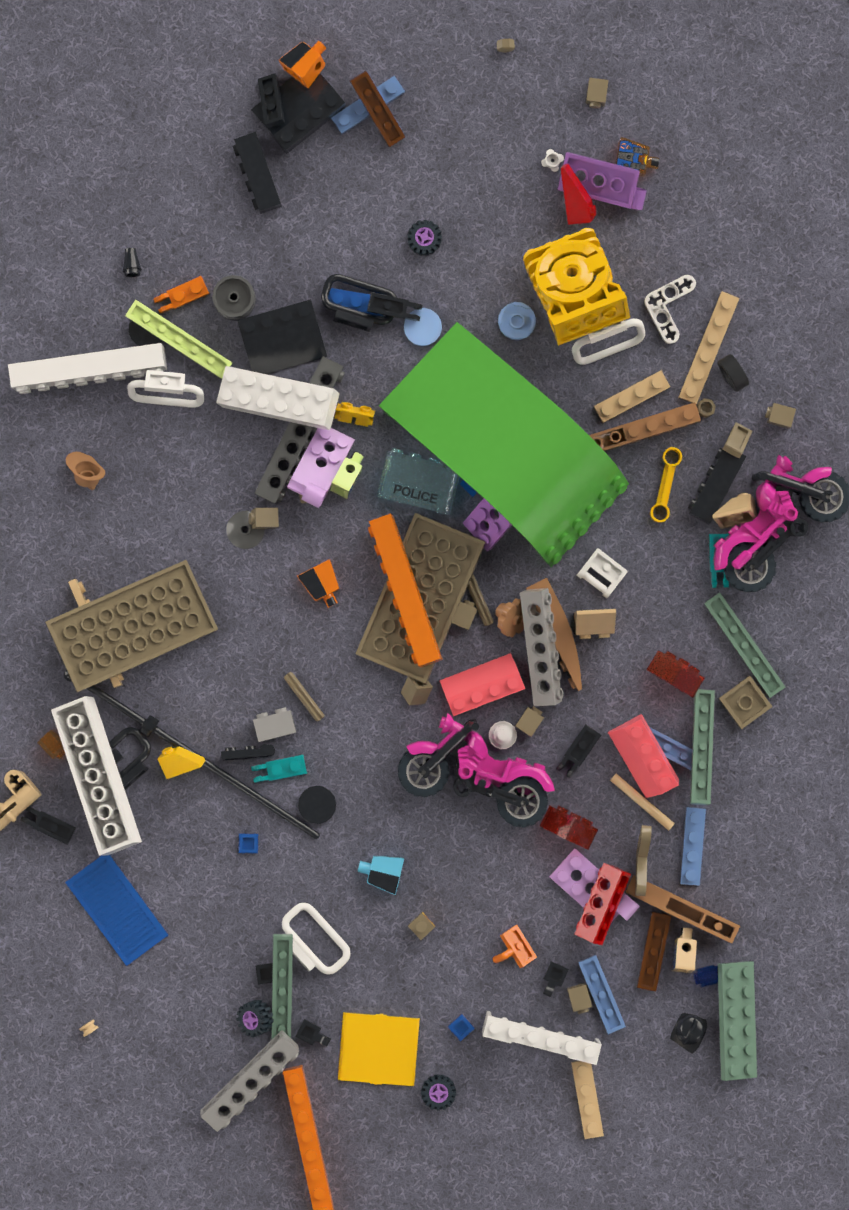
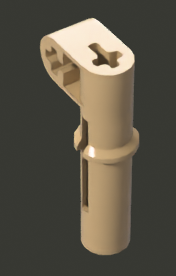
(23, 797)

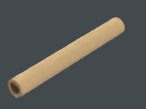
(642, 801)

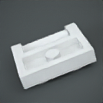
(605, 567)

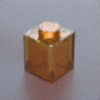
(52, 744)

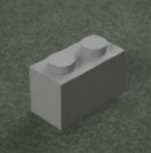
(274, 725)

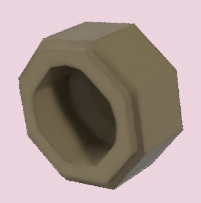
(505, 45)
(706, 408)

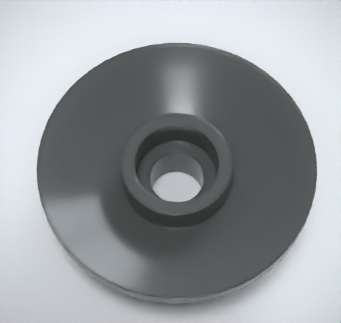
(237, 537)

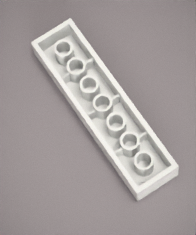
(87, 367)
(96, 776)

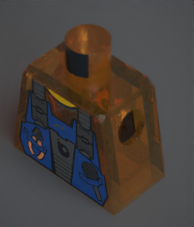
(635, 156)

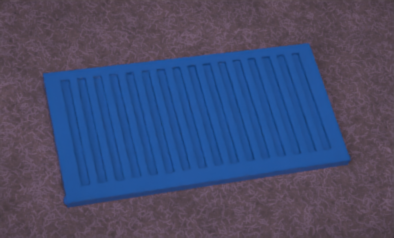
(116, 908)

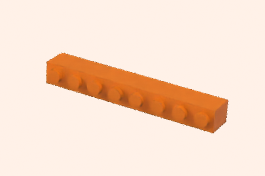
(405, 590)
(308, 1138)

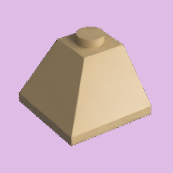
(736, 511)

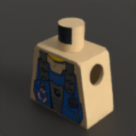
(683, 960)

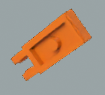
(183, 294)

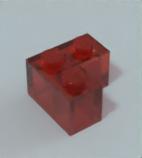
(676, 672)
(569, 826)

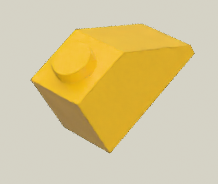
(179, 761)

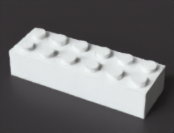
(277, 398)

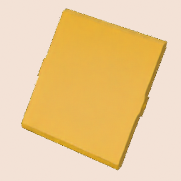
(378, 1049)

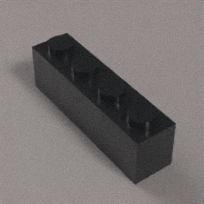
(257, 172)
(716, 486)

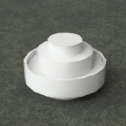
(502, 735)

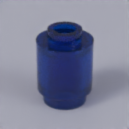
(706, 976)

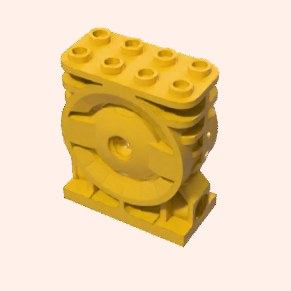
(578, 302)

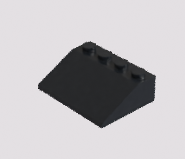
(303, 111)
(282, 338)

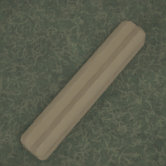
(480, 602)
(304, 696)

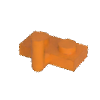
(517, 947)

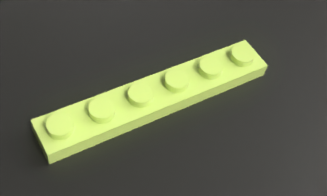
(178, 338)

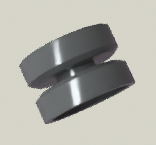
(237, 308)

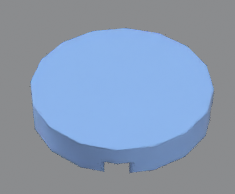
(517, 326)
(423, 331)

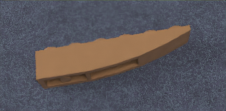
(647, 427)
(564, 639)
(686, 911)

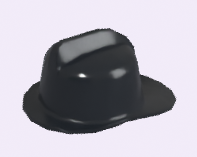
(689, 1031)

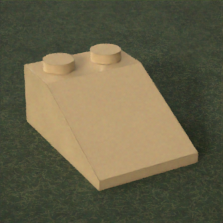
(595, 622)

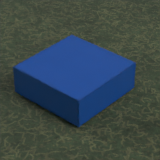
(248, 843)
(461, 1027)

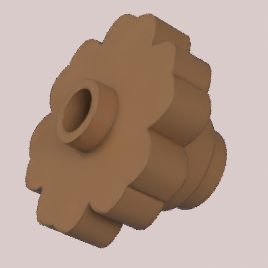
(510, 618)

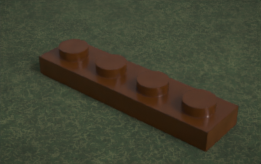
(377, 108)
(653, 951)

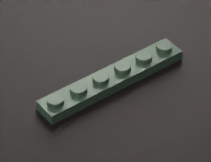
(744, 645)
(702, 747)
(282, 983)

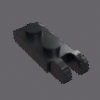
(392, 306)
(579, 749)
(249, 752)
(50, 825)

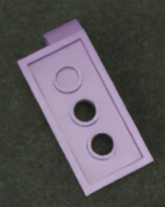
(315, 481)
(576, 889)

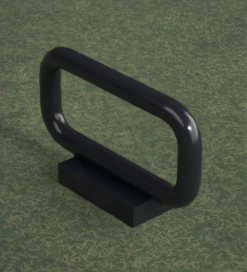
(351, 316)
(136, 767)

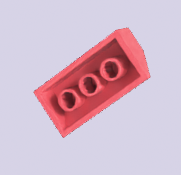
(482, 684)
(644, 757)

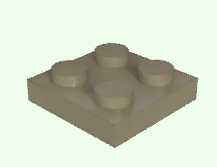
(745, 702)

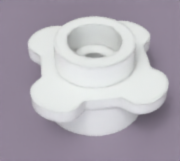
(552, 155)

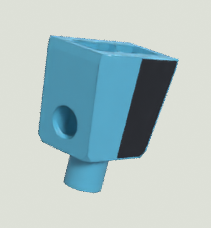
(383, 872)

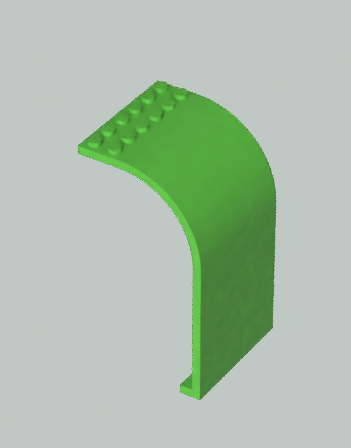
(506, 442)

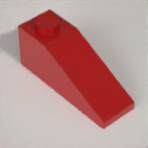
(577, 200)

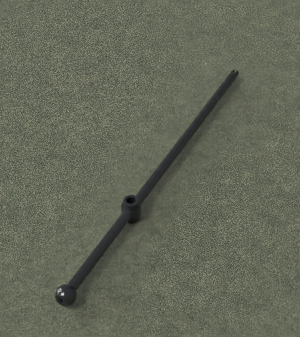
(150, 725)

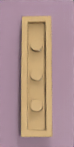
(632, 396)
(587, 1099)

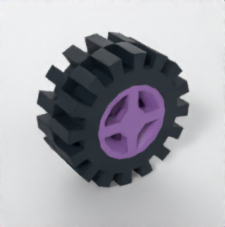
(427, 231)
(252, 1025)
(440, 1098)

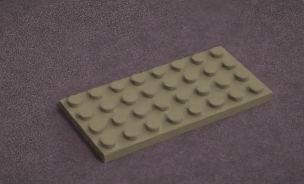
(442, 568)
(131, 626)

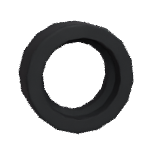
(733, 372)

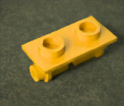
(361, 414)

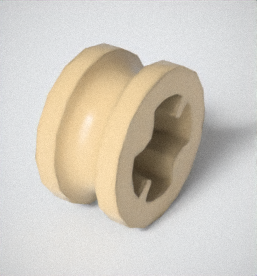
(88, 1028)

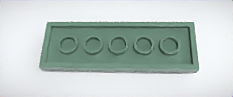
(737, 1020)

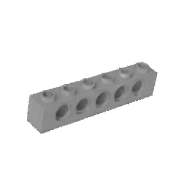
(536, 656)
(219, 1119)

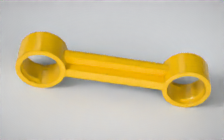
(666, 484)

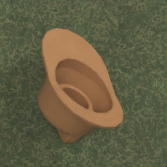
(85, 469)

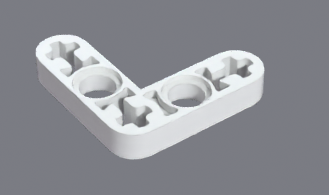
(661, 306)

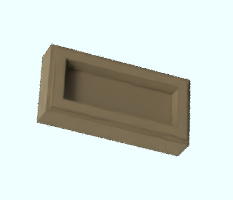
(737, 440)

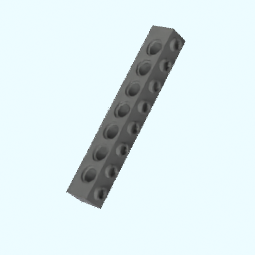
(275, 495)

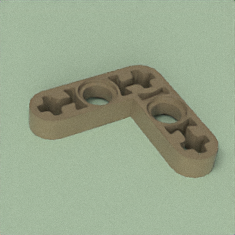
(641, 860)

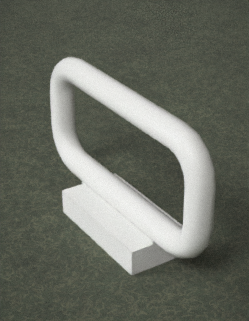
(605, 333)
(167, 383)
(303, 952)

